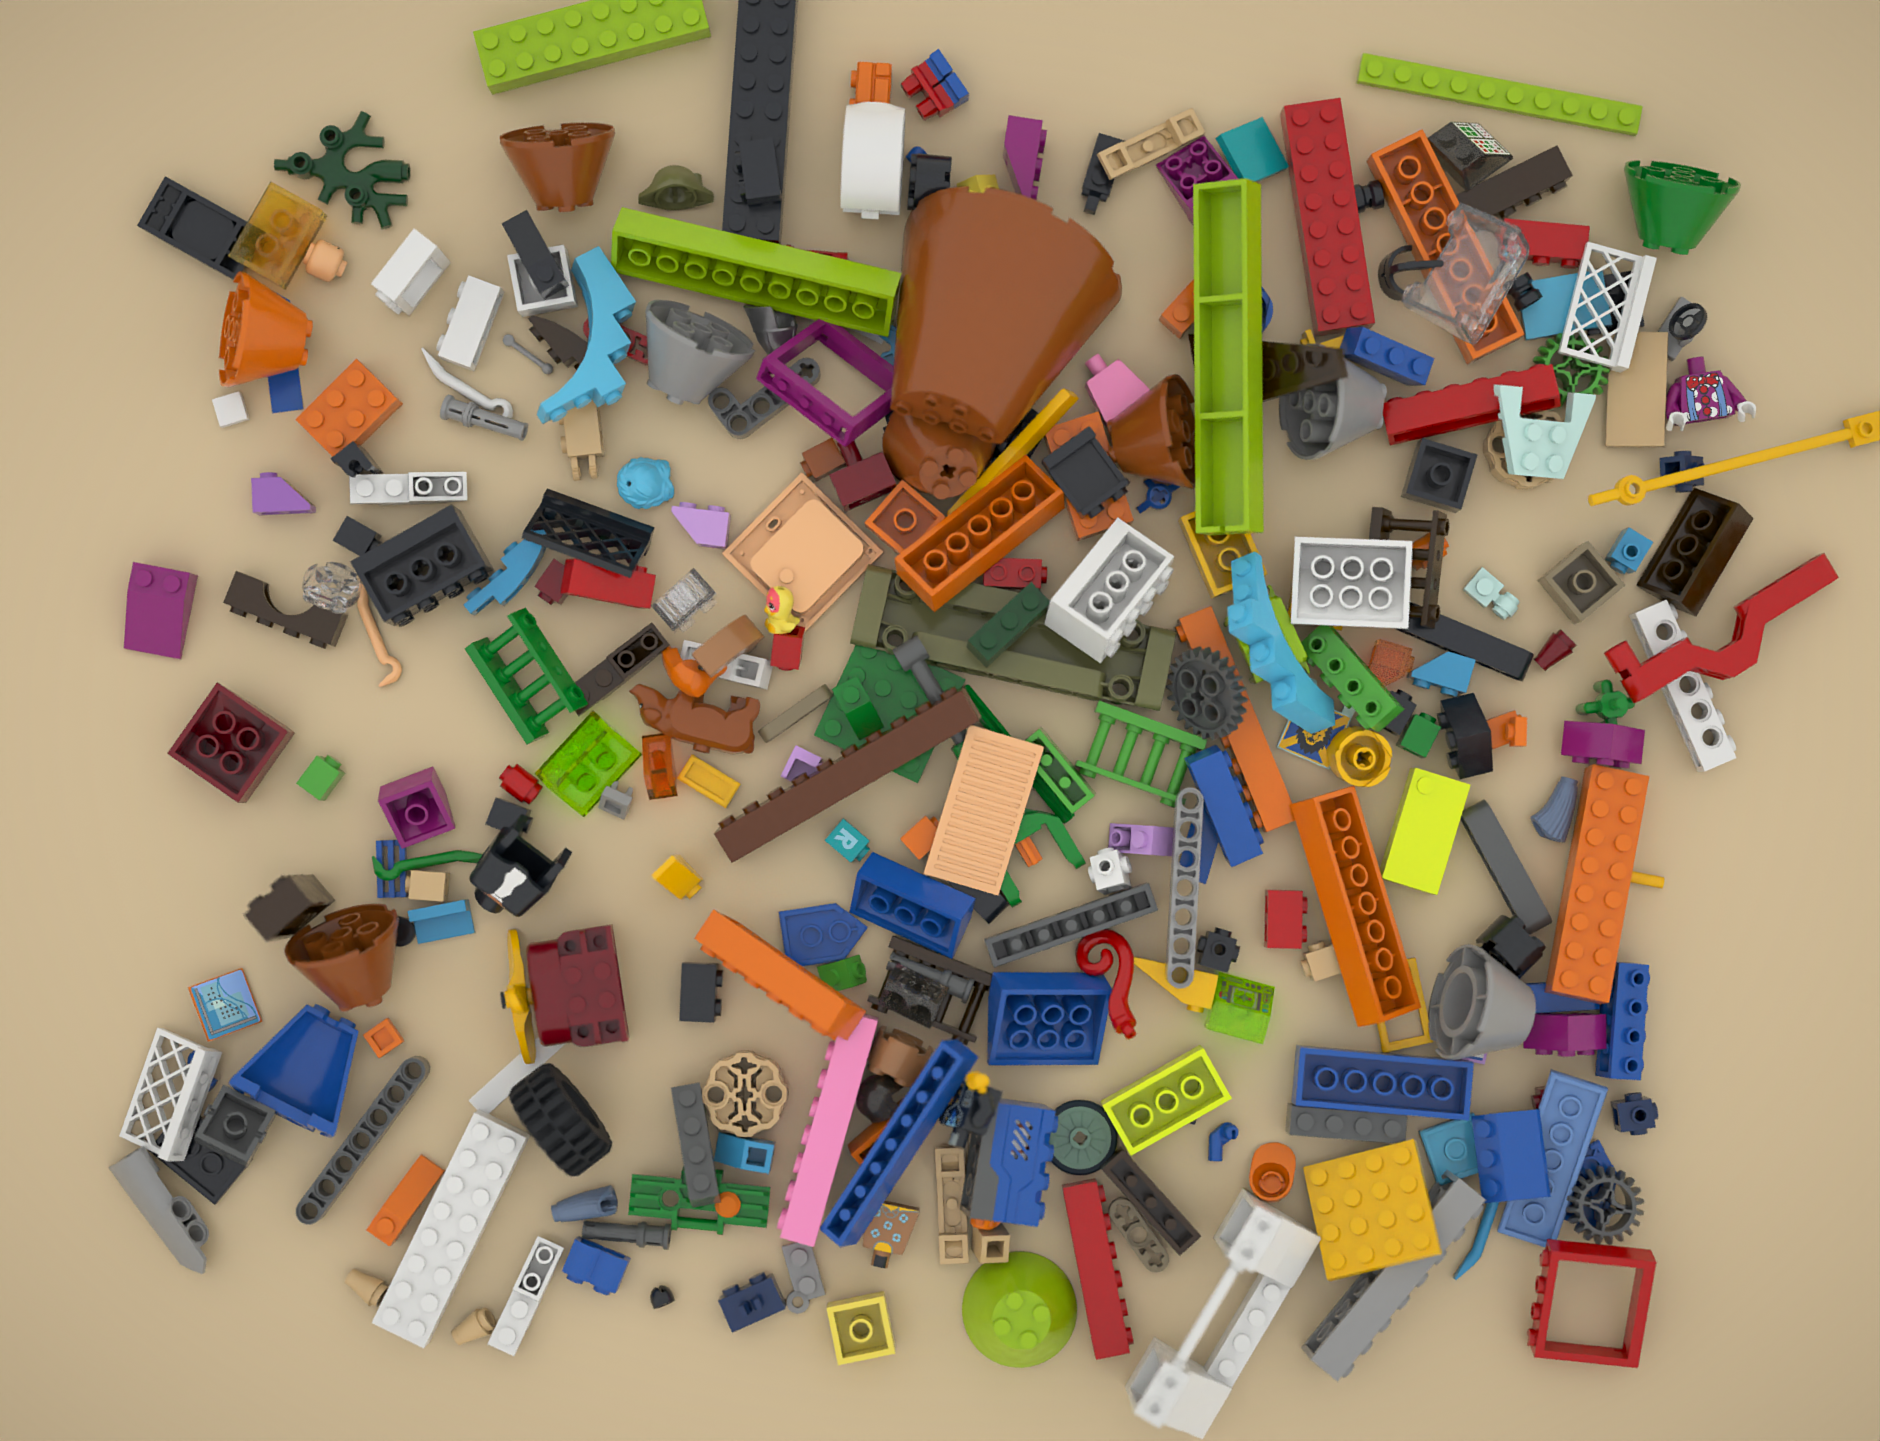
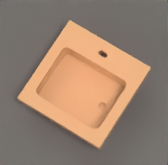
(808, 551)

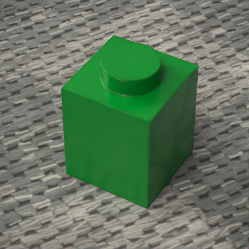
(1419, 735)

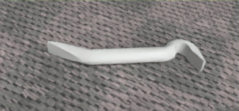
(466, 390)

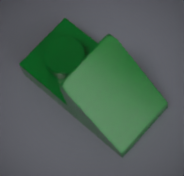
(858, 707)

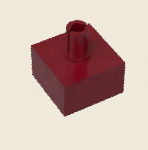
(862, 478)

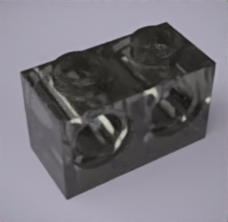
(913, 995)

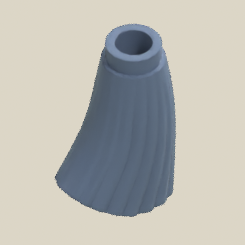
(1556, 816)
(586, 1205)

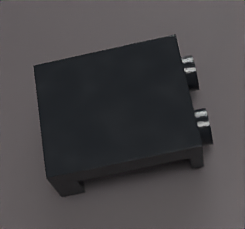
(1085, 474)

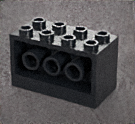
(409, 553)

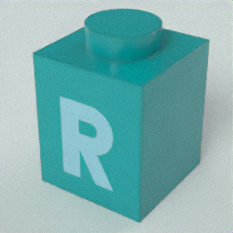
(848, 841)

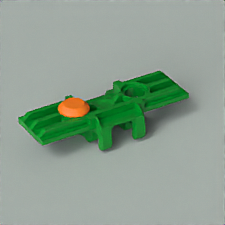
(738, 1206)

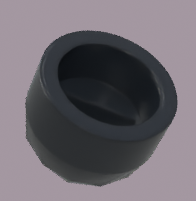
(661, 1296)

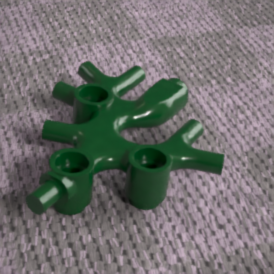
(336, 176)

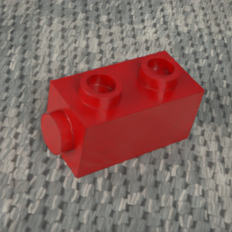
(1015, 573)

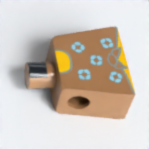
(889, 1231)

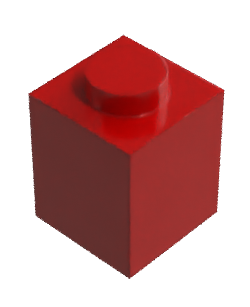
(788, 649)

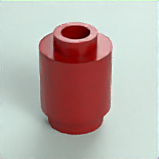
(520, 784)

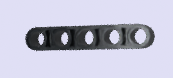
(1474, 644)

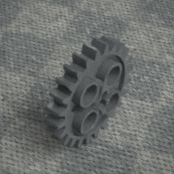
(1206, 693)

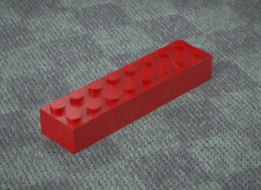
(1327, 216)

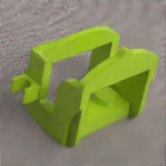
(1288, 631)

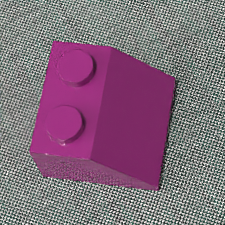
(416, 807)

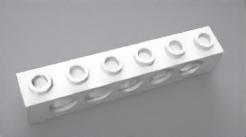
(1680, 703)

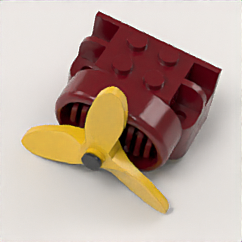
(571, 989)

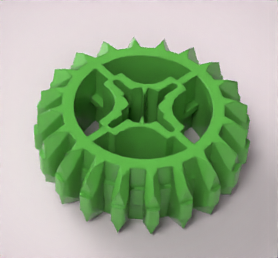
(1570, 382)

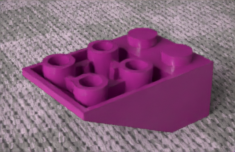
(1021, 146)
(1193, 165)

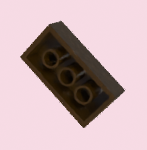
(288, 906)

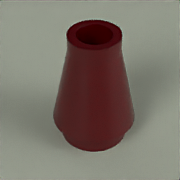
(1554, 650)

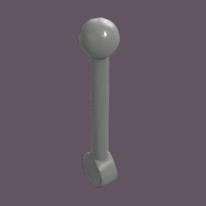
(509, 341)

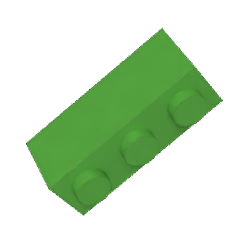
(1061, 773)

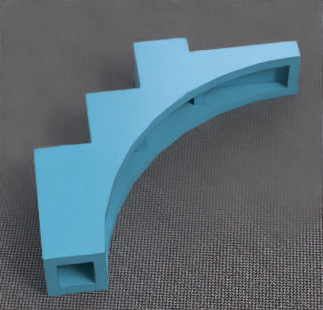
(607, 306)
(1271, 658)

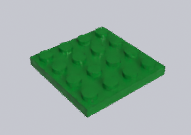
(892, 695)

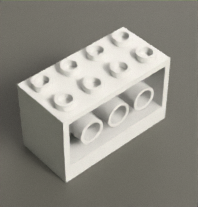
(1110, 591)

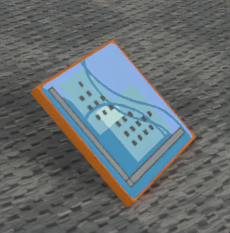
(225, 1004)

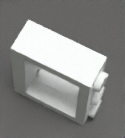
(410, 273)

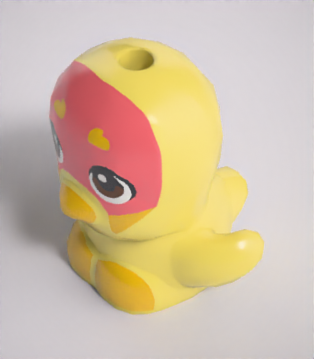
(778, 608)

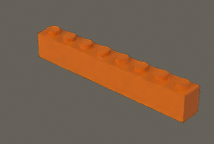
(1247, 744)

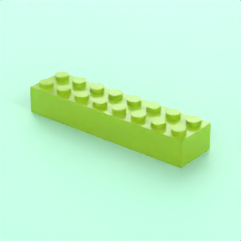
(584, 38)

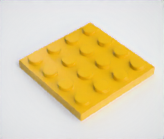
(1372, 1210)

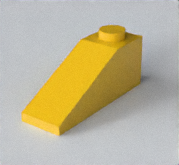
(678, 877)
(1196, 995)

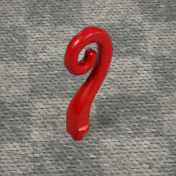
(1118, 1007)

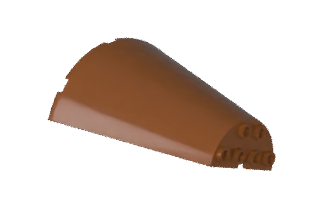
(992, 307)

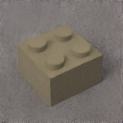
(1581, 582)

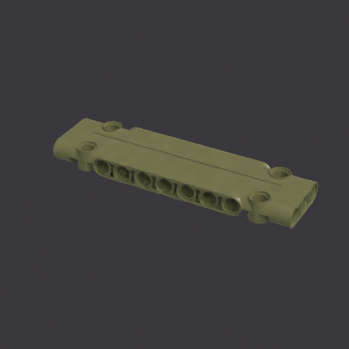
(1034, 660)

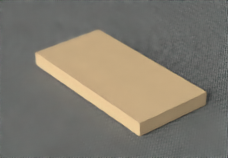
(1639, 395)

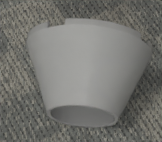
(1478, 1006)

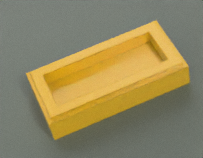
(708, 781)

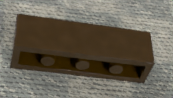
(1519, 184)
(1150, 1201)

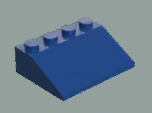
(1046, 1018)

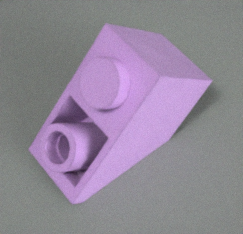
(706, 527)
(1141, 839)

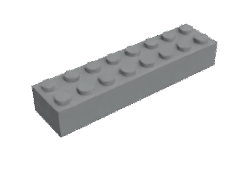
(1379, 1293)

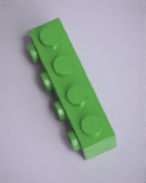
(1351, 677)

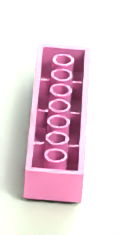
(826, 1134)

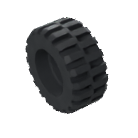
(560, 1120)

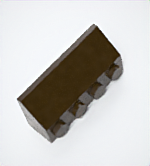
(1695, 551)

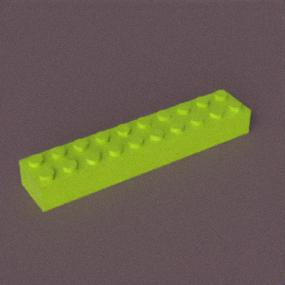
(755, 271)

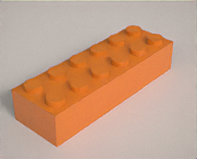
(979, 533)
(779, 976)

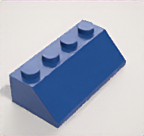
(911, 905)

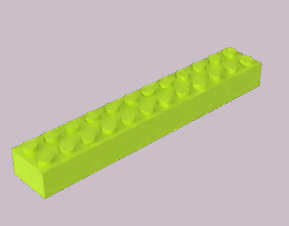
(1228, 357)

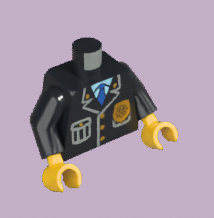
(970, 1109)

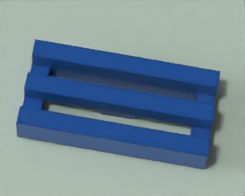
(391, 861)

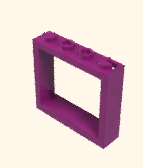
(811, 401)

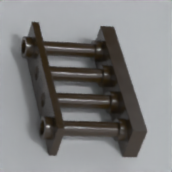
(1380, 528)
(933, 959)

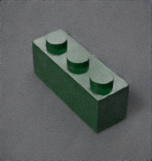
(1008, 624)

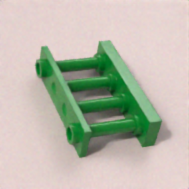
(506, 689)

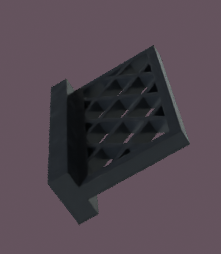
(587, 520)

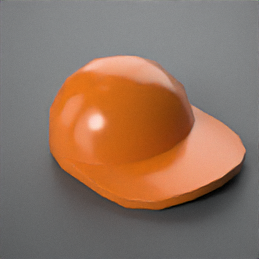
(1272, 1172)

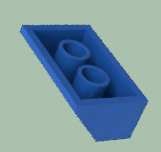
(1511, 1156)

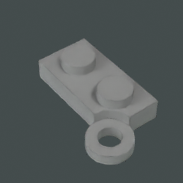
(803, 1275)

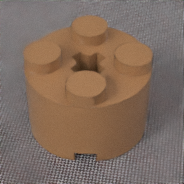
(898, 1056)

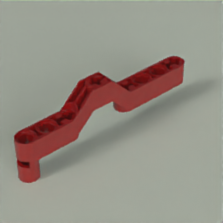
(1735, 657)

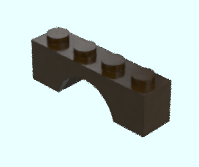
(253, 597)

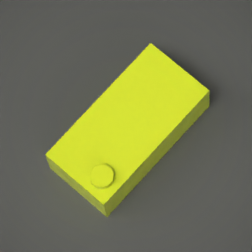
(1424, 830)
(1166, 1099)

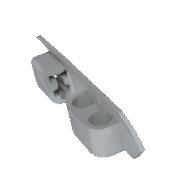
(170, 1217)

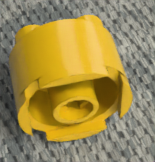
(1375, 756)

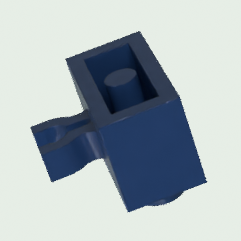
(752, 1301)

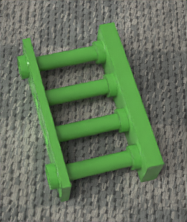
(1135, 725)

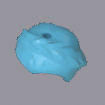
(648, 481)

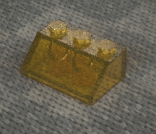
(278, 235)

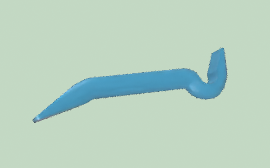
(1480, 1240)

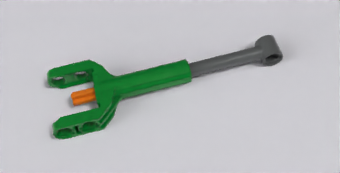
(912, 657)

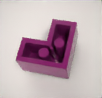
(1608, 743)
(1567, 1034)

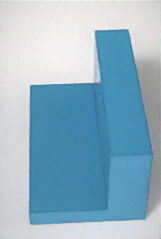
(442, 921)

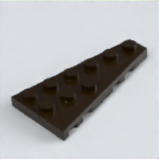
(1296, 367)

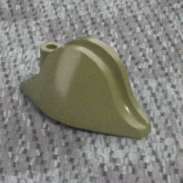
(676, 189)

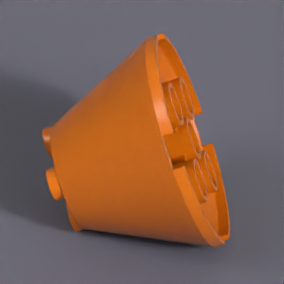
(260, 334)

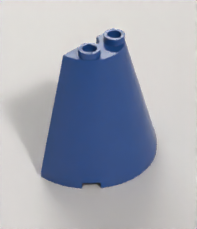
(303, 1070)

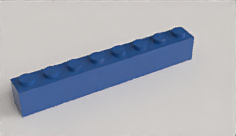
(899, 1142)

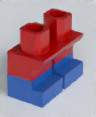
(938, 84)

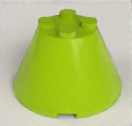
(1019, 1310)

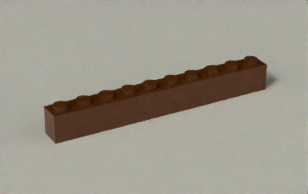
(848, 773)

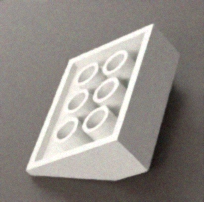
(1351, 582)

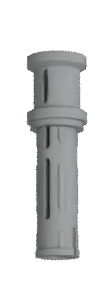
(470, 413)

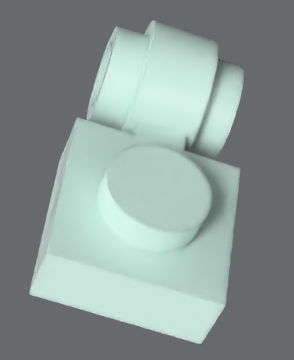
(1485, 588)

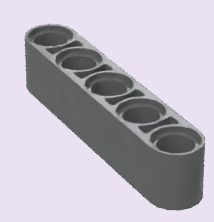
(1505, 866)

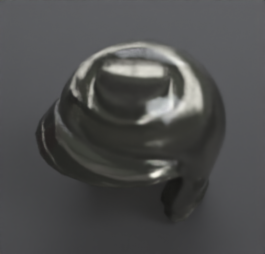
(875, 1097)

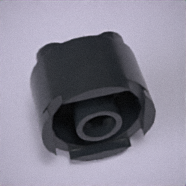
(927, 176)
(1511, 944)

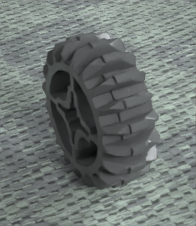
(1603, 1217)

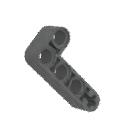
(746, 409)

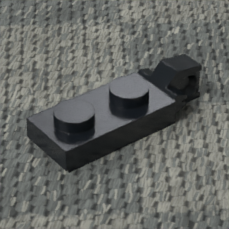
(1096, 182)

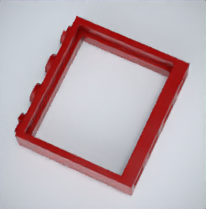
(1636, 1258)

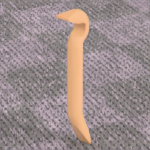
(376, 639)

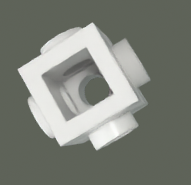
(1110, 871)

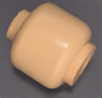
(324, 260)

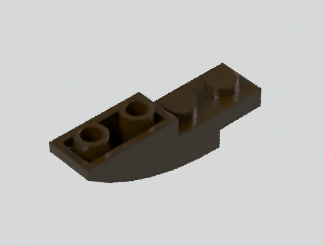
(564, 343)
(621, 666)

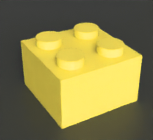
(861, 1328)

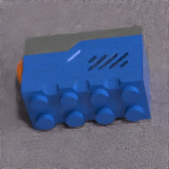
(1009, 1165)

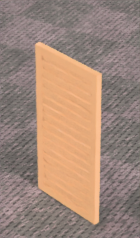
(983, 809)

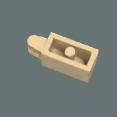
(583, 438)

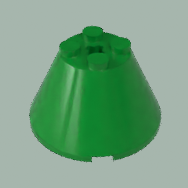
(1676, 203)

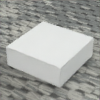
(230, 409)

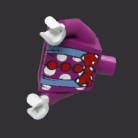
(1704, 397)

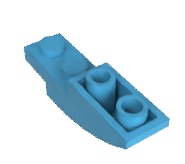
(504, 585)

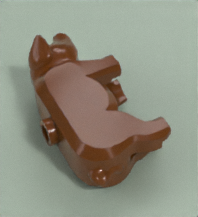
(700, 723)

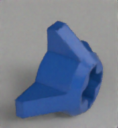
(1156, 493)

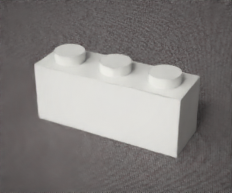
(470, 323)

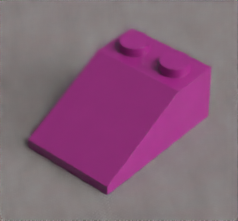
(158, 609)

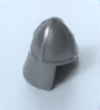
(771, 326)

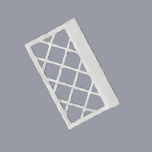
(1631, 311)
(187, 1102)

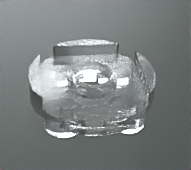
(335, 599)

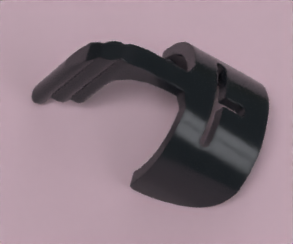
(1386, 271)

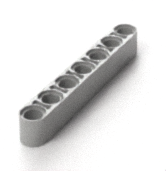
(1190, 901)

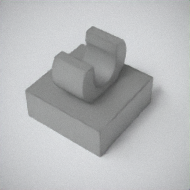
(616, 801)

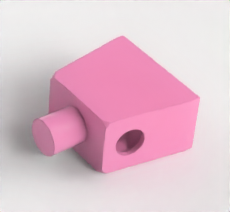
(1112, 387)

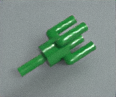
(1608, 704)

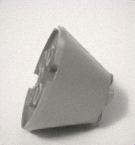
(690, 351)
(1332, 413)

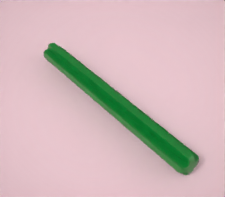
(991, 723)

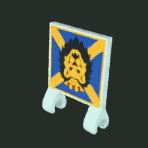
(1313, 746)

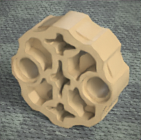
(1498, 461)
(768, 1108)

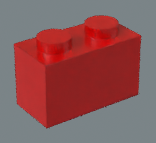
(1284, 919)

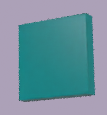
(1252, 151)

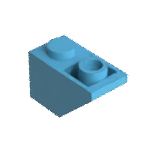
(1446, 671)
(745, 1152)

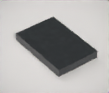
(204, 1169)

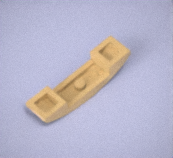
(1151, 144)
(951, 1220)

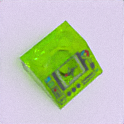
(1240, 1008)

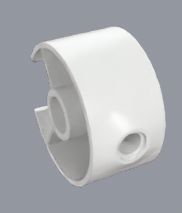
(872, 159)

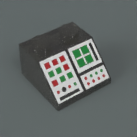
(1468, 152)

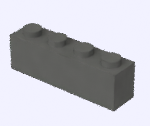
(1345, 1124)
(695, 1145)

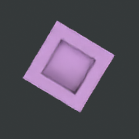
(800, 762)

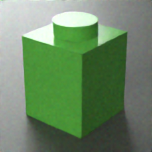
(321, 777)

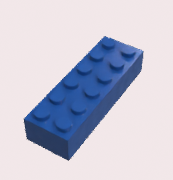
(1382, 1082)

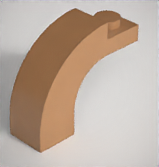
(727, 645)

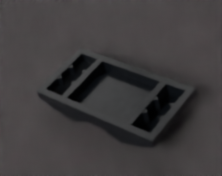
(194, 226)

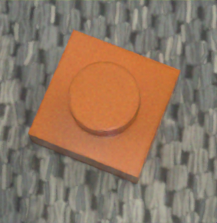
(1516, 732)
(383, 1038)

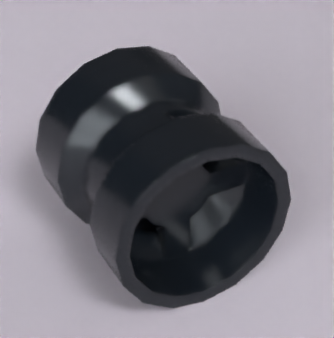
(1369, 196)
(1519, 286)

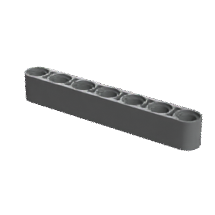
(351, 1148)

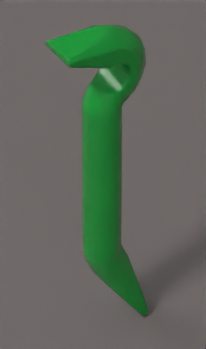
(422, 862)

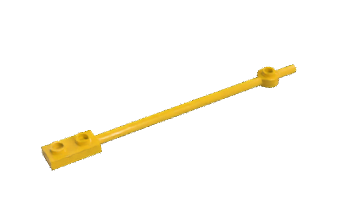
(1857, 431)

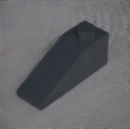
(535, 254)

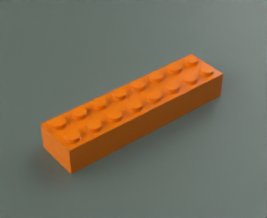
(1421, 204)
(1596, 884)
(1356, 906)

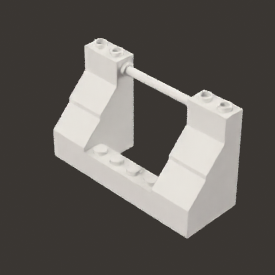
(1183, 1393)

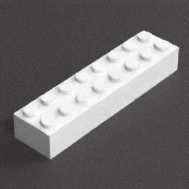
(451, 1228)

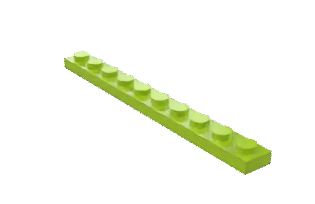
(1499, 94)

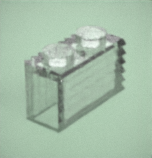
(685, 601)

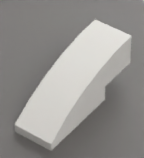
(743, 669)

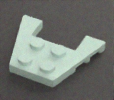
(1540, 446)

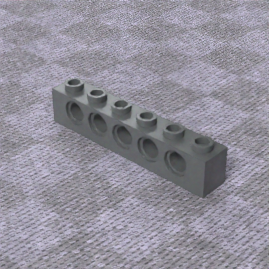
(1071, 924)

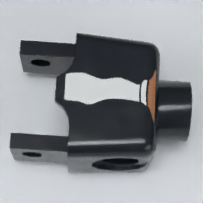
(514, 872)

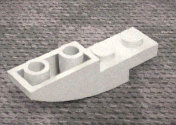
(408, 488)
(526, 1296)

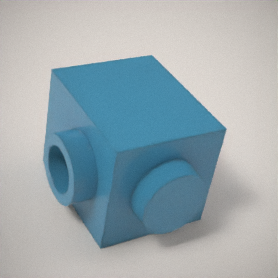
(1628, 551)

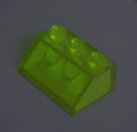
(587, 763)

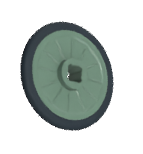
(1096, 1148)

